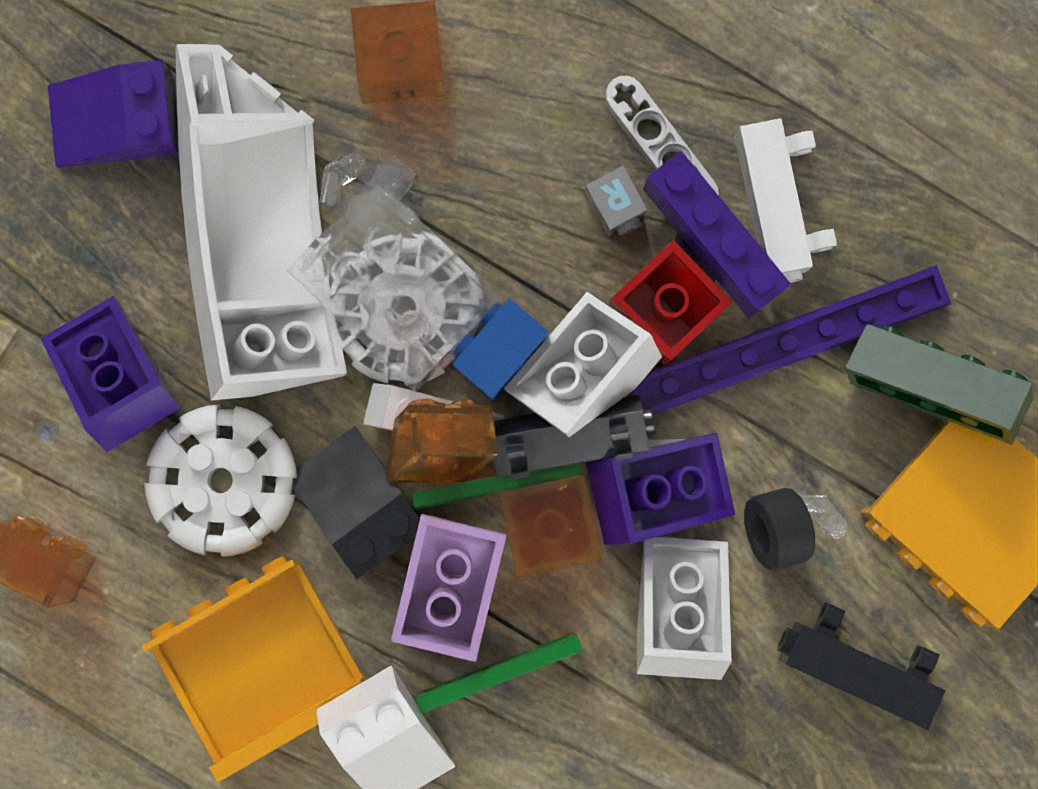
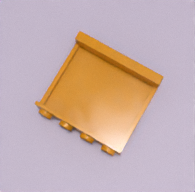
(967, 520)
(255, 665)

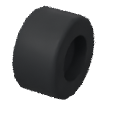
(779, 529)

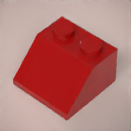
(671, 300)

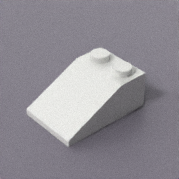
(584, 366)
(684, 609)
(383, 735)

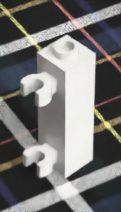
(774, 198)

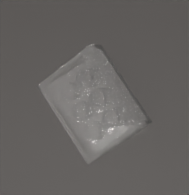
(394, 286)

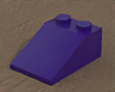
(114, 115)
(109, 375)
(660, 490)

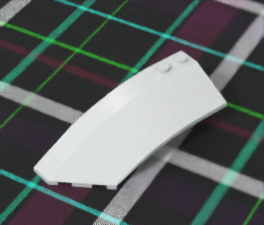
(245, 222)

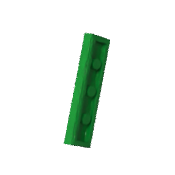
(491, 485)
(498, 672)

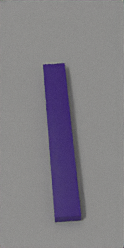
(791, 341)

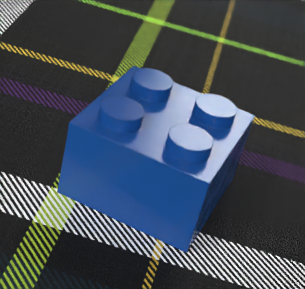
(499, 349)

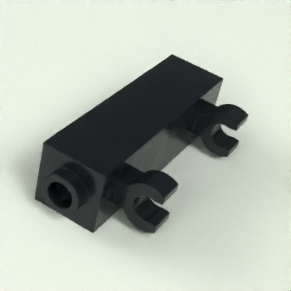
(534, 444)
(860, 674)

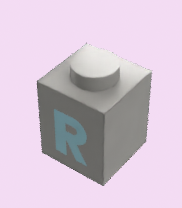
(616, 202)

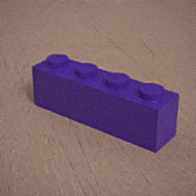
(715, 234)

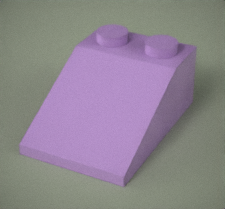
(448, 587)

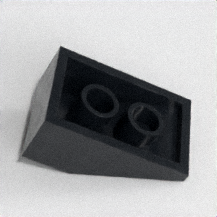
(354, 503)

